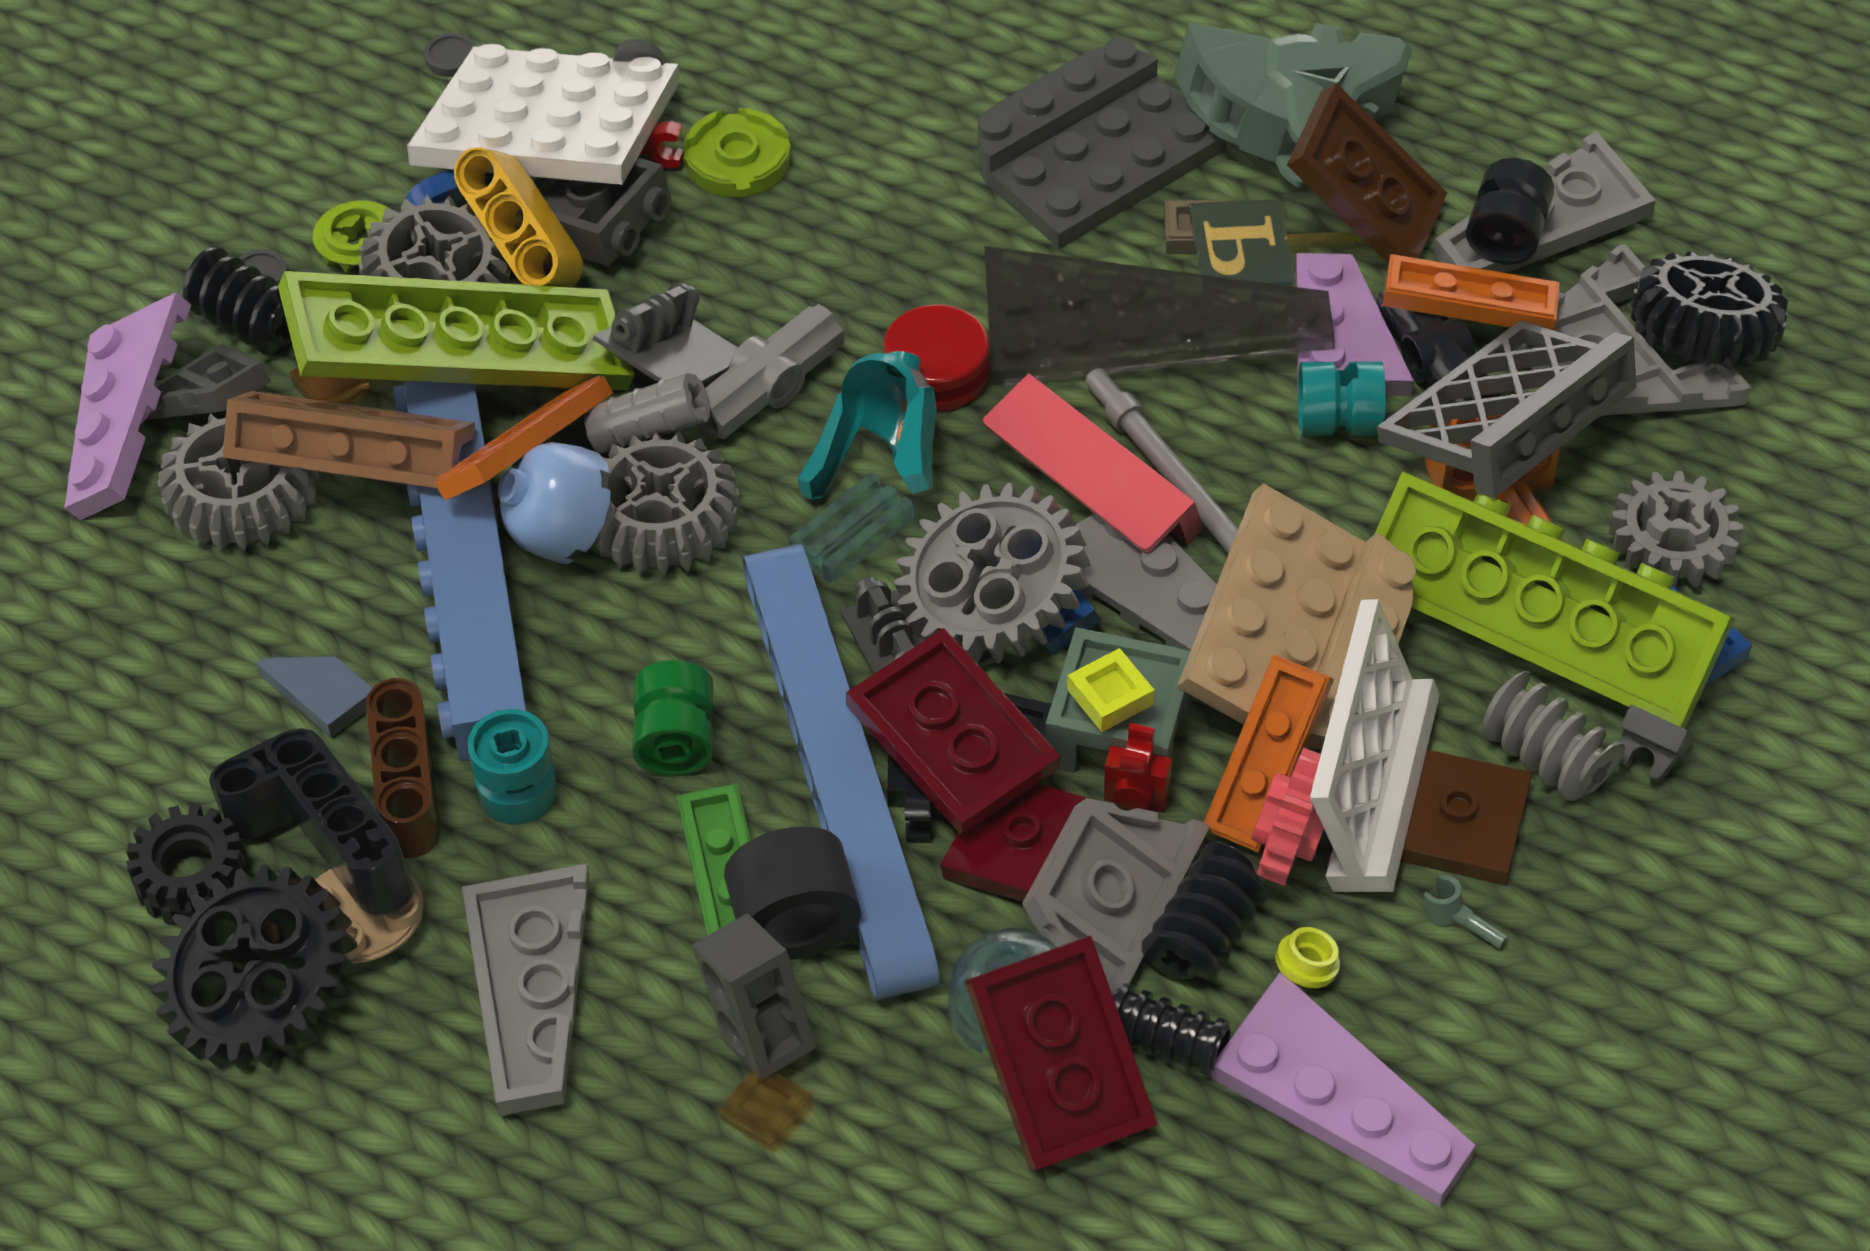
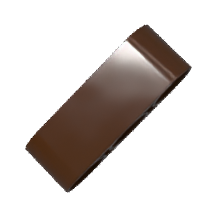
(403, 765)

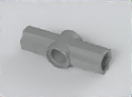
(770, 370)

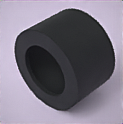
(795, 888)

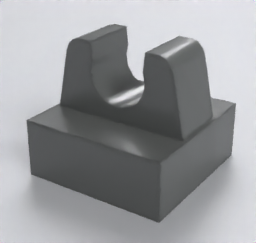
(1653, 734)

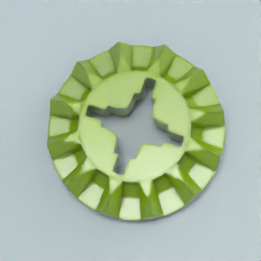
(343, 224)

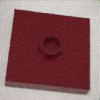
(1011, 844)

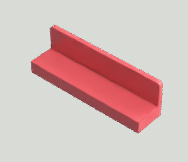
(1092, 466)

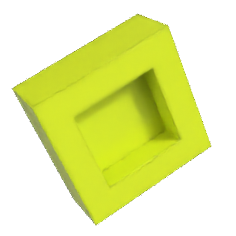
(1110, 690)

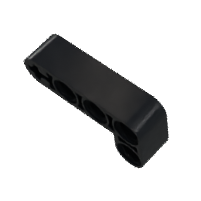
(304, 782)

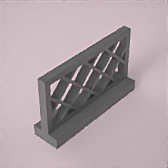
(1533, 421)

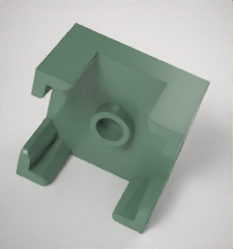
(1161, 667)

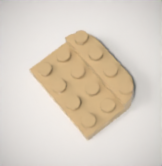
(1290, 594)

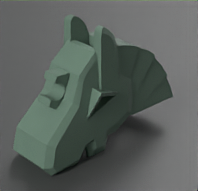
(1266, 88)

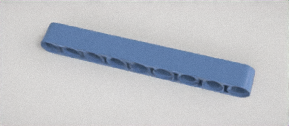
(840, 770)

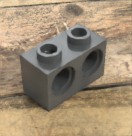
(754, 996)

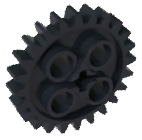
(261, 918)

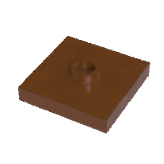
(1466, 817)

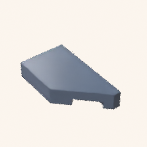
(318, 688)

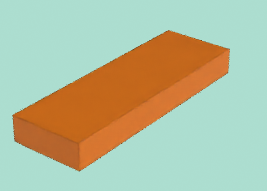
(1469, 293)
(1268, 744)

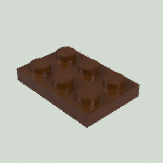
(1366, 176)

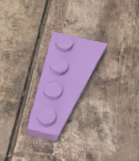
(117, 399)
(1331, 1086)

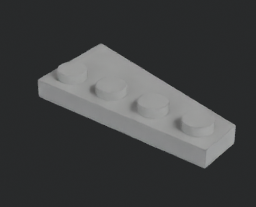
(1590, 199)

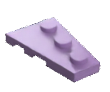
(1356, 319)

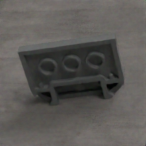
(1090, 141)

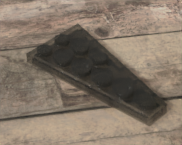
(1084, 315)

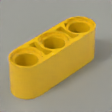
(496, 210)

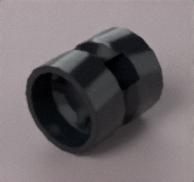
(1510, 211)

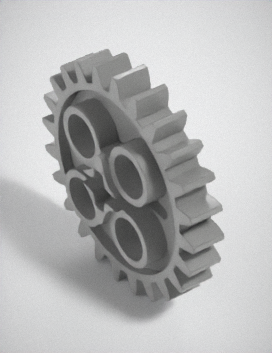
(993, 571)

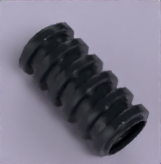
(1171, 1029)

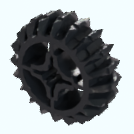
(1709, 309)

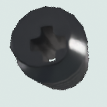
(237, 300)
(1206, 915)

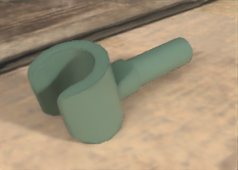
(1452, 910)

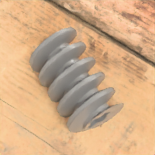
(1548, 741)

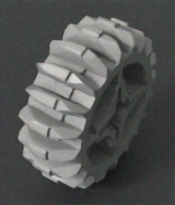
(434, 244)
(227, 496)
(659, 516)

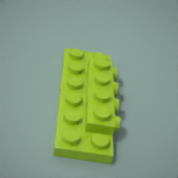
(449, 331)
(1554, 600)

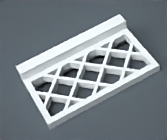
(1372, 757)

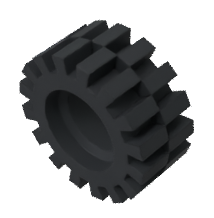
(172, 840)

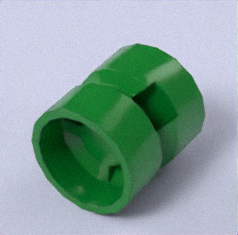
(673, 718)

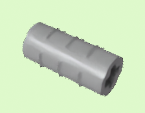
(661, 407)

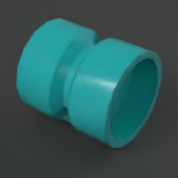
(1341, 398)
(512, 766)

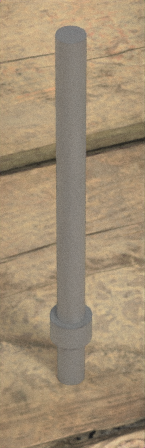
(1129, 417)

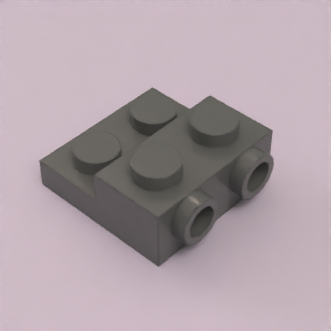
(606, 216)

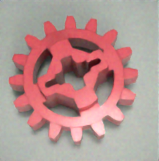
(1289, 821)

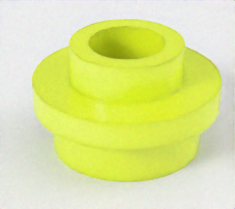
(1308, 957)

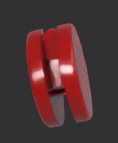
(951, 351)

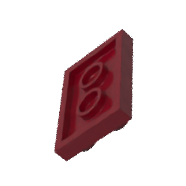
(952, 730)
(1060, 1053)

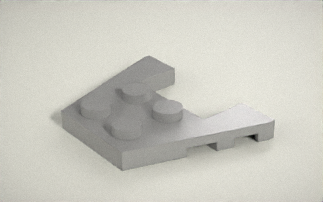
(1591, 314)

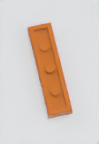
(522, 437)

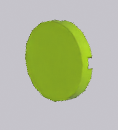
(737, 152)

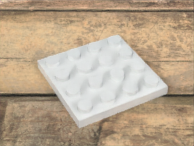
(548, 111)

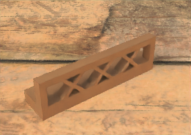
(343, 438)

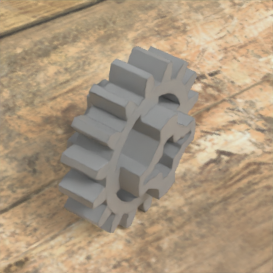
(1676, 527)

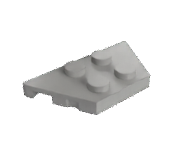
(1111, 881)

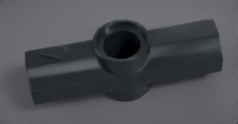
(1430, 343)

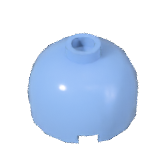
(554, 500)

